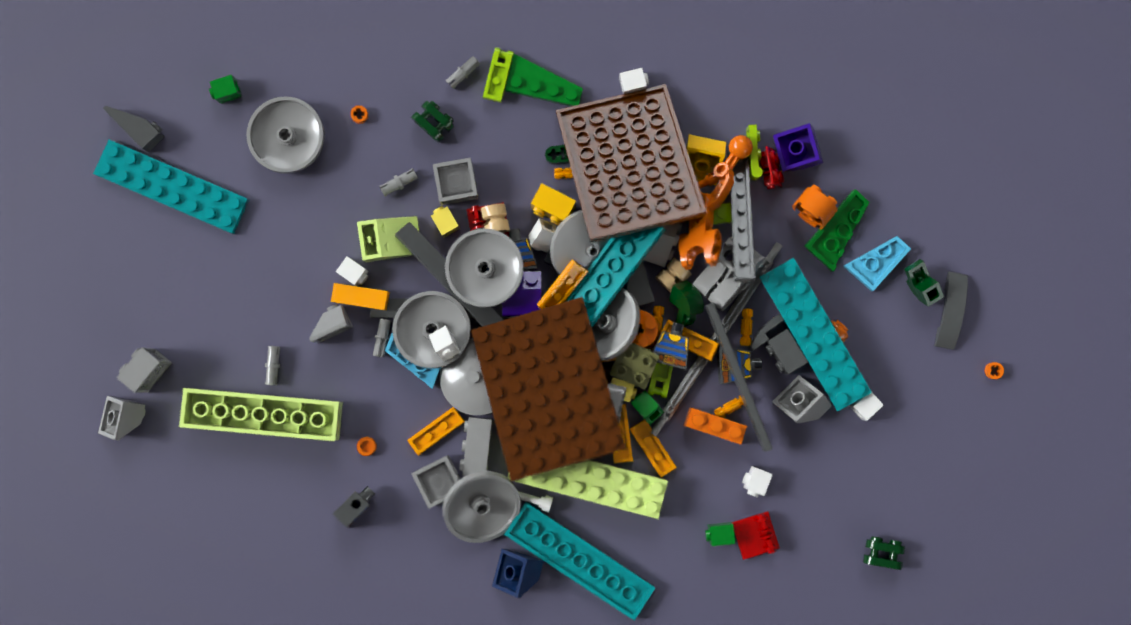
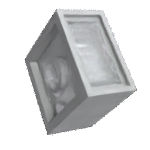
(455, 181)
(143, 369)
(436, 480)

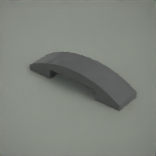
(953, 310)
(760, 337)

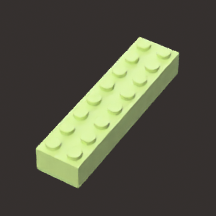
(261, 414)
(605, 486)

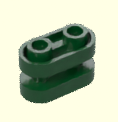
(432, 109)
(894, 547)

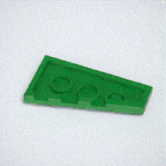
(536, 82)
(830, 242)

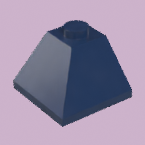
(516, 572)

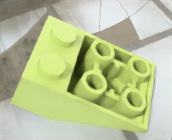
(379, 238)

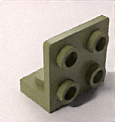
(635, 365)

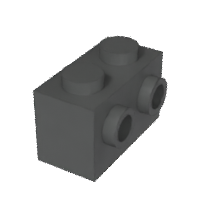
(786, 352)

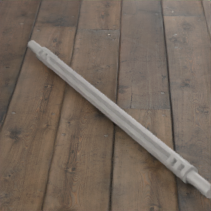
(700, 362)

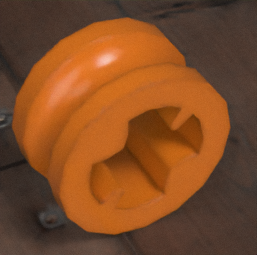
(354, 110)
(1000, 370)

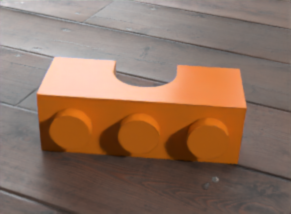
(715, 425)

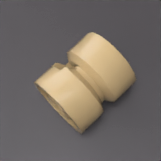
(495, 217)
(673, 274)

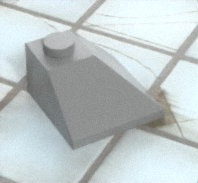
(331, 324)
(802, 401)
(120, 417)

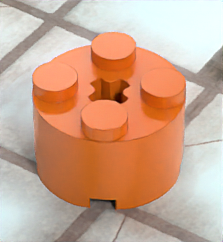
(815, 207)
(651, 332)

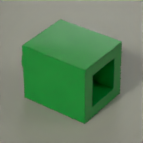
(225, 89)
(647, 407)
(720, 534)

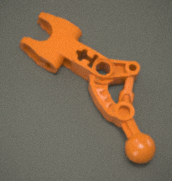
(701, 235)

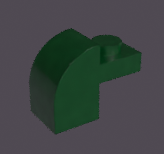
(921, 284)
(688, 300)

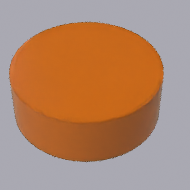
(366, 446)

